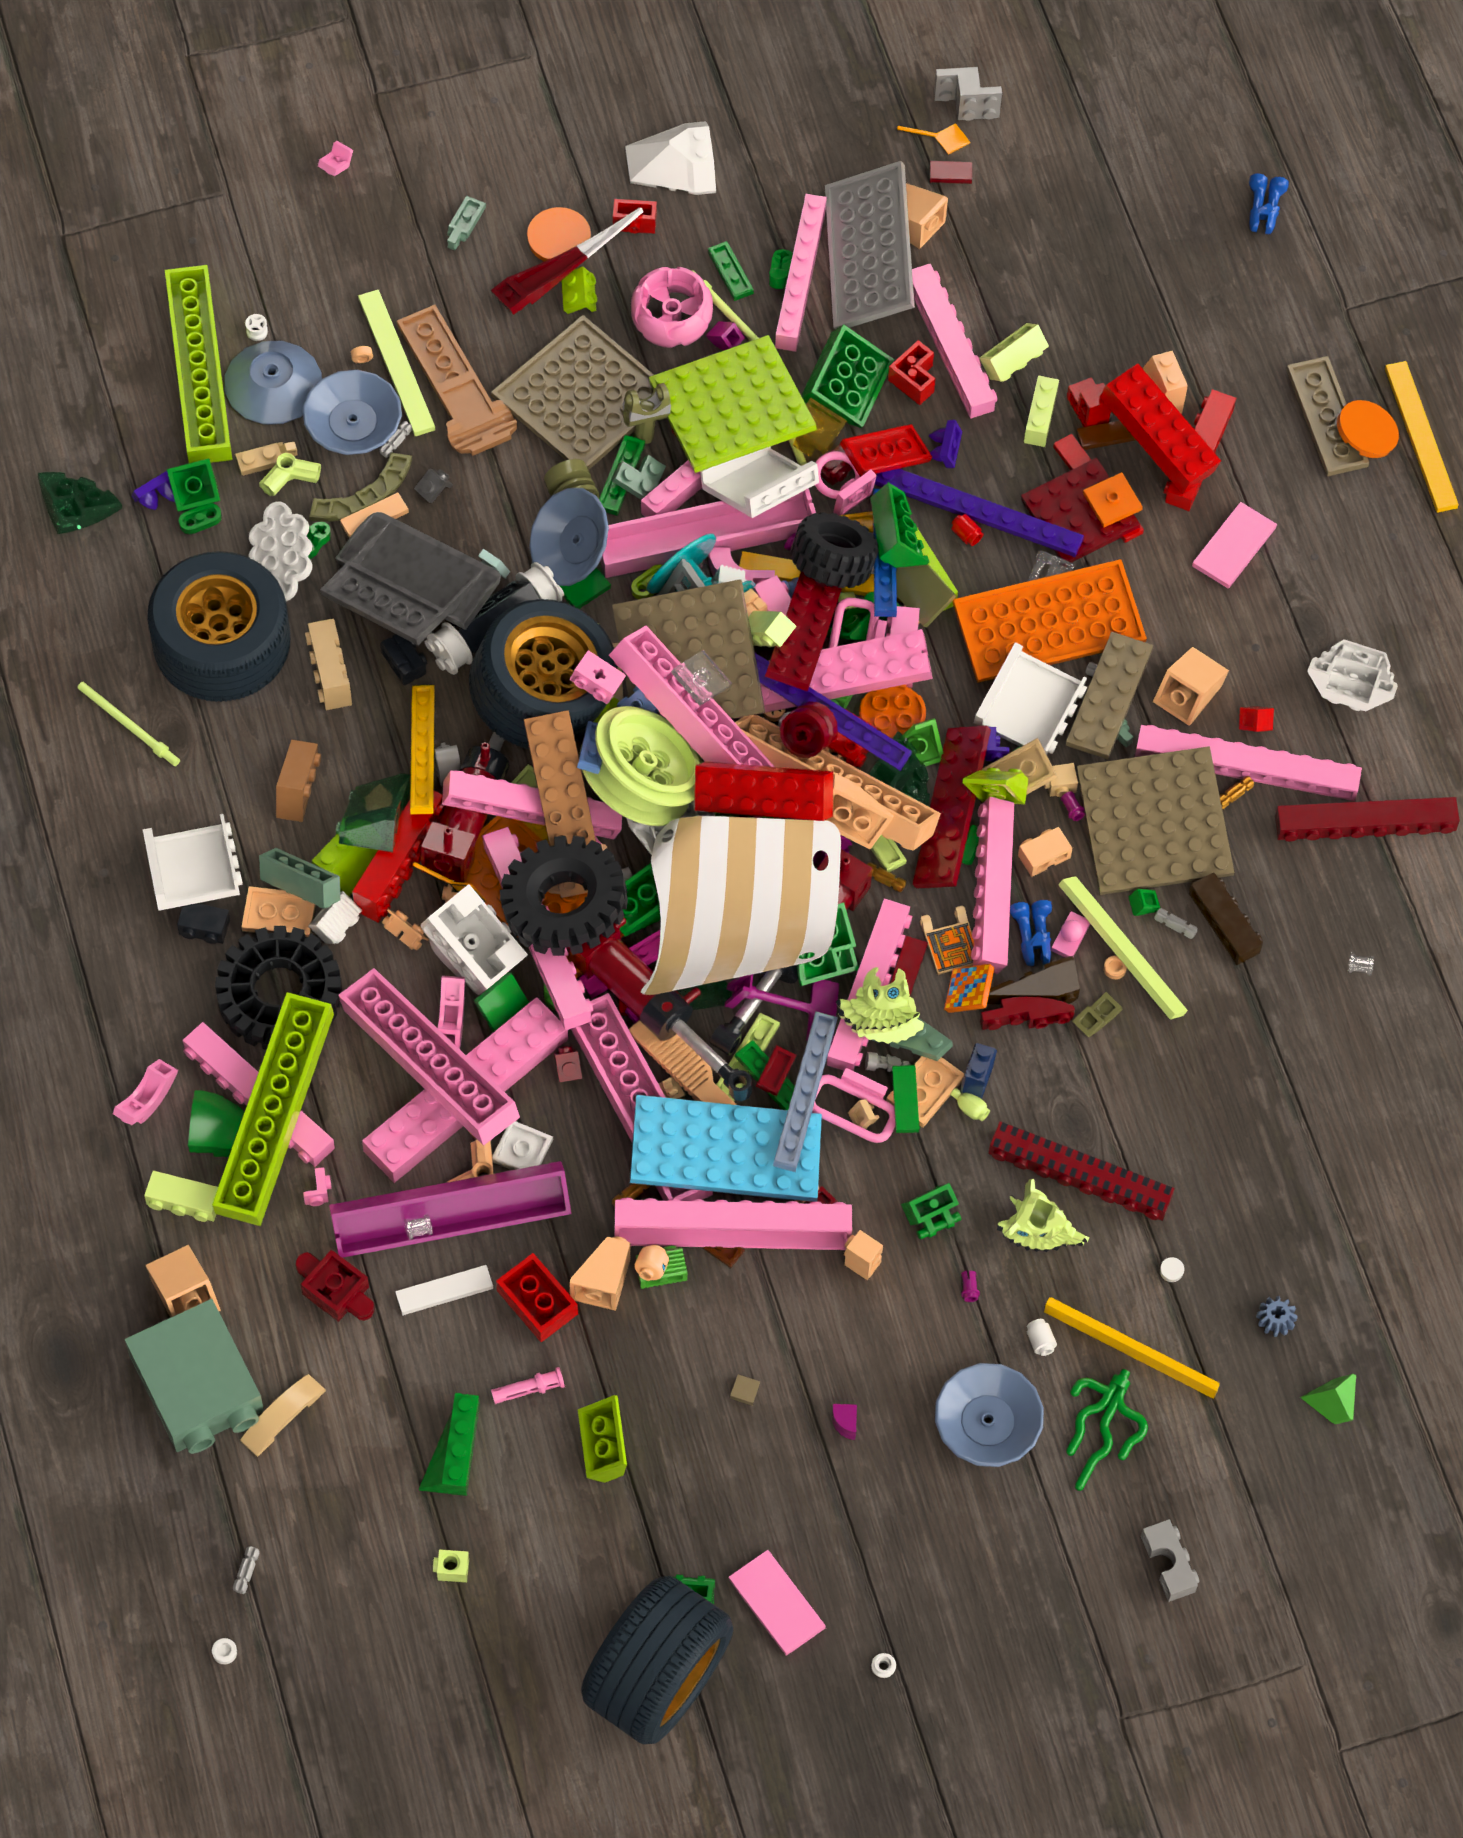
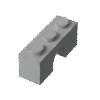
(1164, 1540)

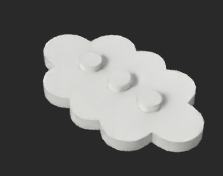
(282, 546)

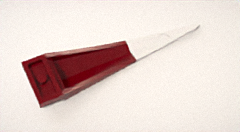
(536, 281)

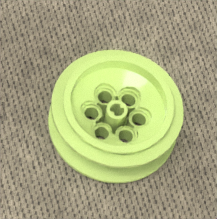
(644, 766)

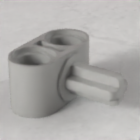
(446, 760)

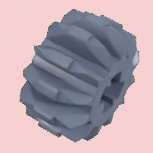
(1268, 1319)

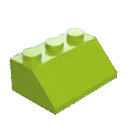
(345, 861)
(602, 1440)

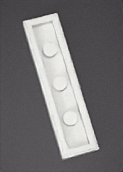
(444, 1290)

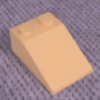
(857, 813)

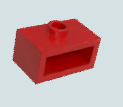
(644, 222)

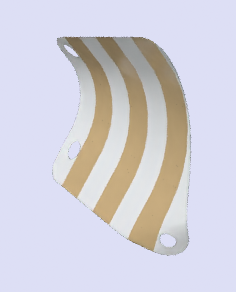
(741, 897)

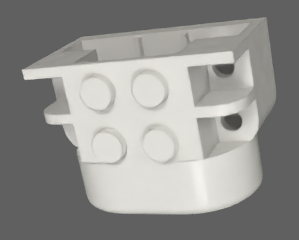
(472, 940)

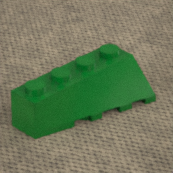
(896, 529)
(452, 1458)

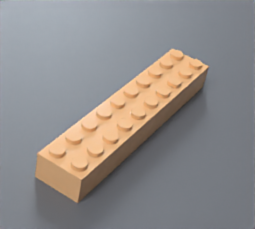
(911, 821)

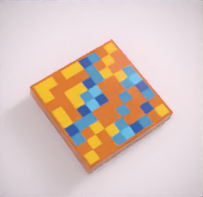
(969, 988)

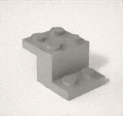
(965, 89)

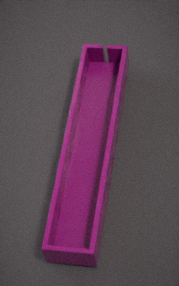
(452, 1207)

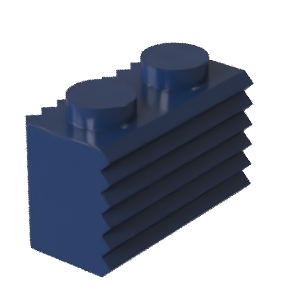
(978, 1070)

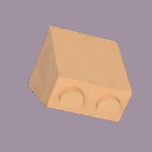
(925, 214)
(1168, 377)
(1190, 685)
(602, 1274)
(180, 1281)

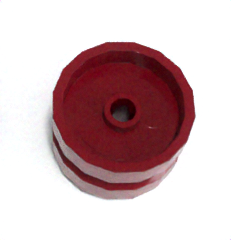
(808, 729)

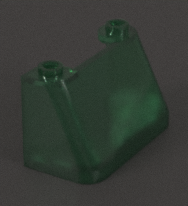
(375, 813)

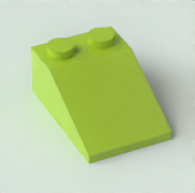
(1004, 785)

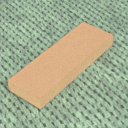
(392, 506)

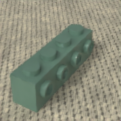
(299, 878)

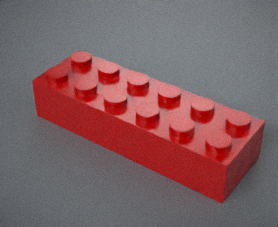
(1160, 428)
(764, 791)
(388, 869)

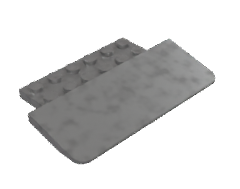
(408, 579)

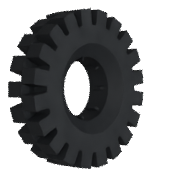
(559, 864)
(266, 951)

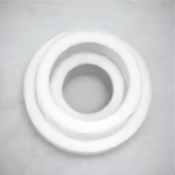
(883, 1658)

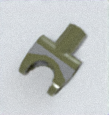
(644, 412)

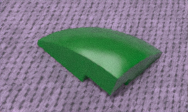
(839, 957)
(213, 1124)

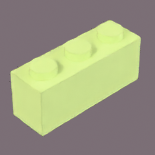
(1014, 352)
(1041, 411)
(769, 628)
(181, 1196)

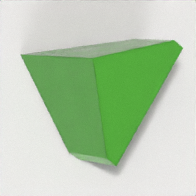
(926, 740)
(1334, 1399)

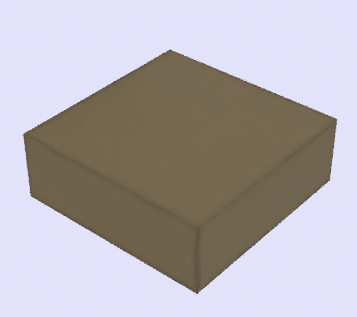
(745, 1390)

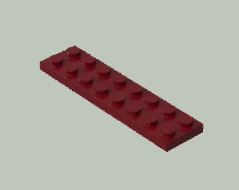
(812, 613)
(943, 852)

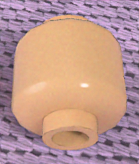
(651, 1262)

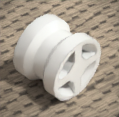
(259, 322)

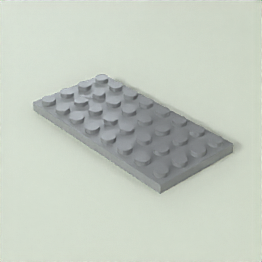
(869, 246)

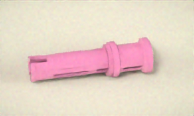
(539, 1383)

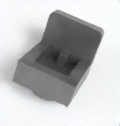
(432, 484)

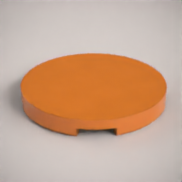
(556, 232)
(1368, 428)
(893, 709)

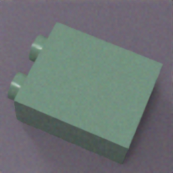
(195, 1377)

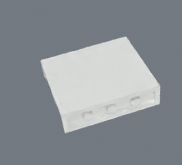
(758, 480)
(1030, 701)
(193, 865)

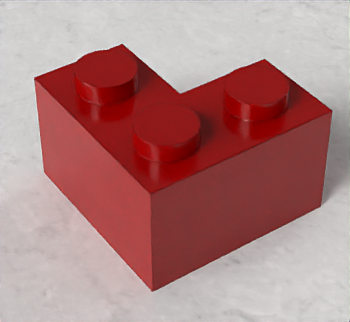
(911, 374)
(1087, 403)

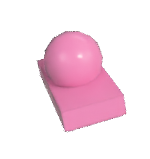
(1071, 935)

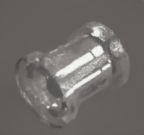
(1356, 962)
(418, 1227)

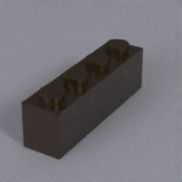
(1226, 918)

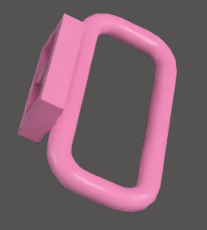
(876, 627)
(864, 1089)

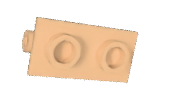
(412, 934)

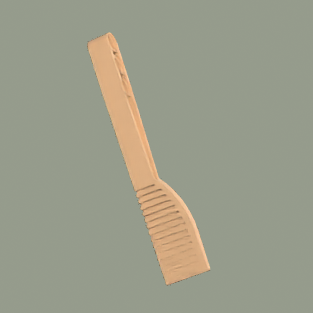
(683, 1066)

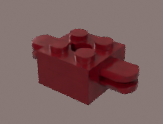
(335, 1286)

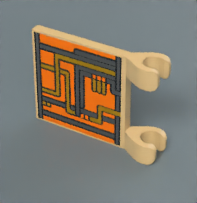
(951, 944)

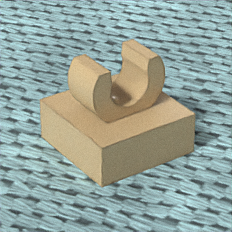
(672, 1089)
(862, 1114)

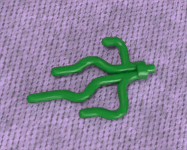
(1114, 1396)

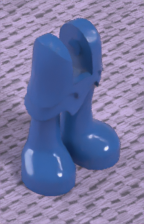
(1269, 211)
(1041, 940)

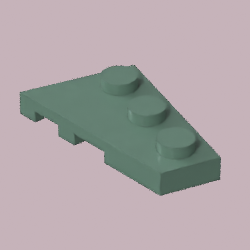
(926, 1043)

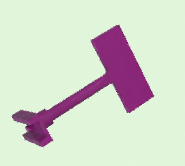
(822, 1000)

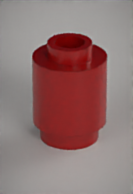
(967, 529)

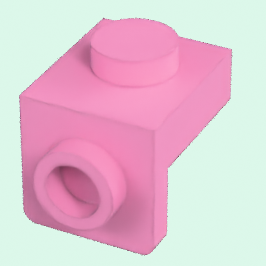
(337, 159)
(318, 1196)

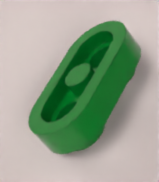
(198, 517)

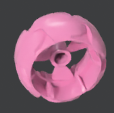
(669, 329)

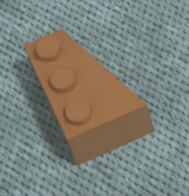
(296, 780)

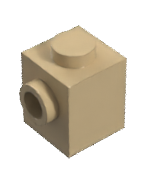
(1065, 782)

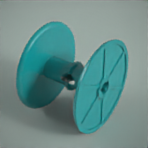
(694, 554)

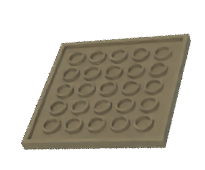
(576, 392)
(698, 620)
(1155, 820)

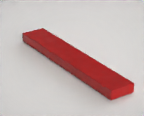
(1075, 456)

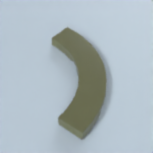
(385, 486)

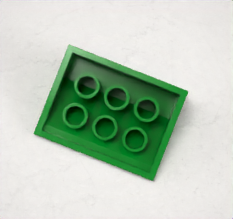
(848, 376)

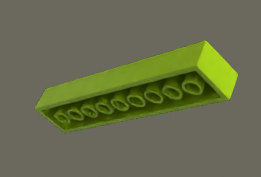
(198, 364)
(273, 1109)

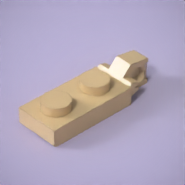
(263, 457)

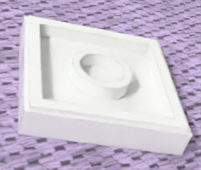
(521, 1147)

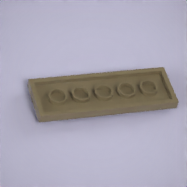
(1321, 405)
(1109, 695)

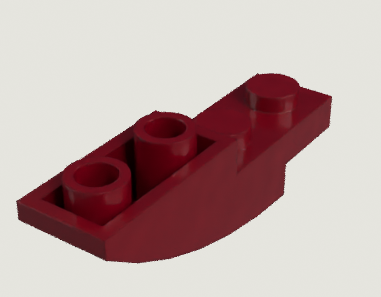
(1034, 1010)

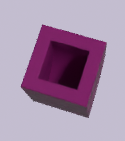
(725, 335)
(844, 1419)

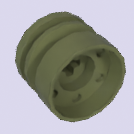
(569, 474)

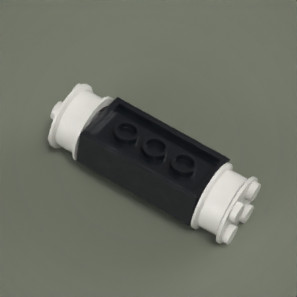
(455, 645)

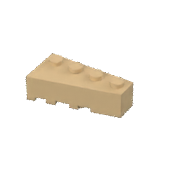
(329, 663)

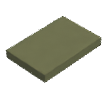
(923, 589)

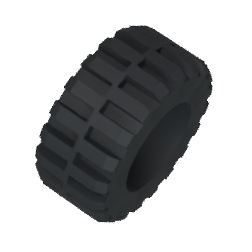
(834, 550)

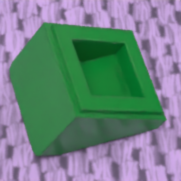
(1144, 902)

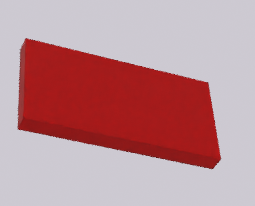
(886, 450)

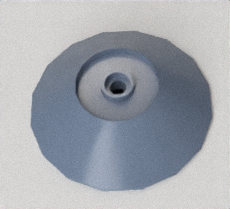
(266, 396)
(349, 397)
(570, 535)
(989, 1393)

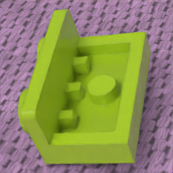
(579, 291)

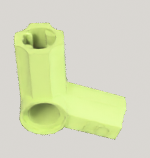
(298, 469)

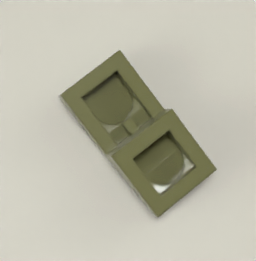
(1097, 1015)

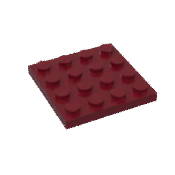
(1065, 505)

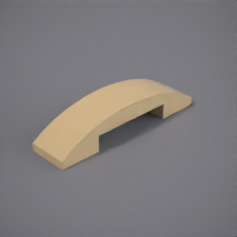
(280, 1413)

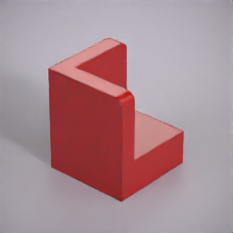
(1256, 718)

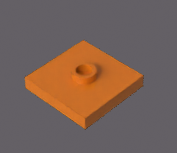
(1112, 499)

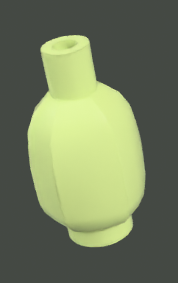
(971, 1105)

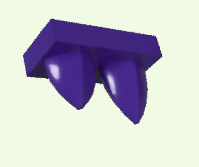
(950, 438)
(147, 493)

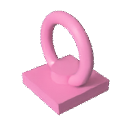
(853, 491)

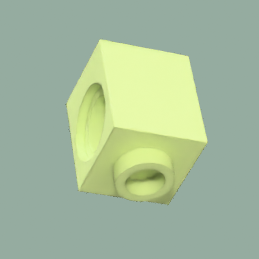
(458, 1574)

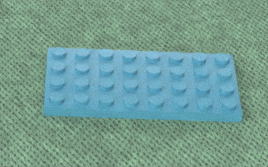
(720, 1149)

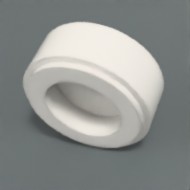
(1172, 1269)
(224, 1651)

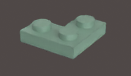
(639, 482)

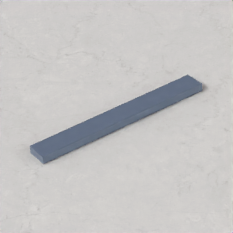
(805, 1092)

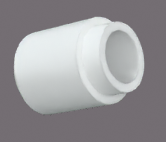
(1041, 1337)

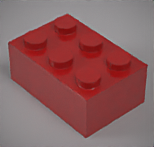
(537, 1297)

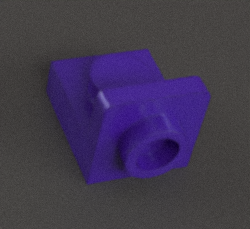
(994, 751)

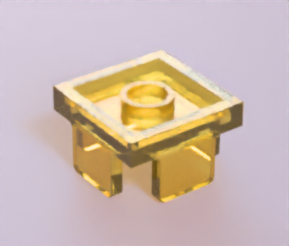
(828, 429)

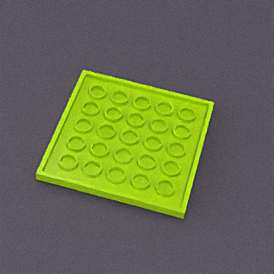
(734, 404)

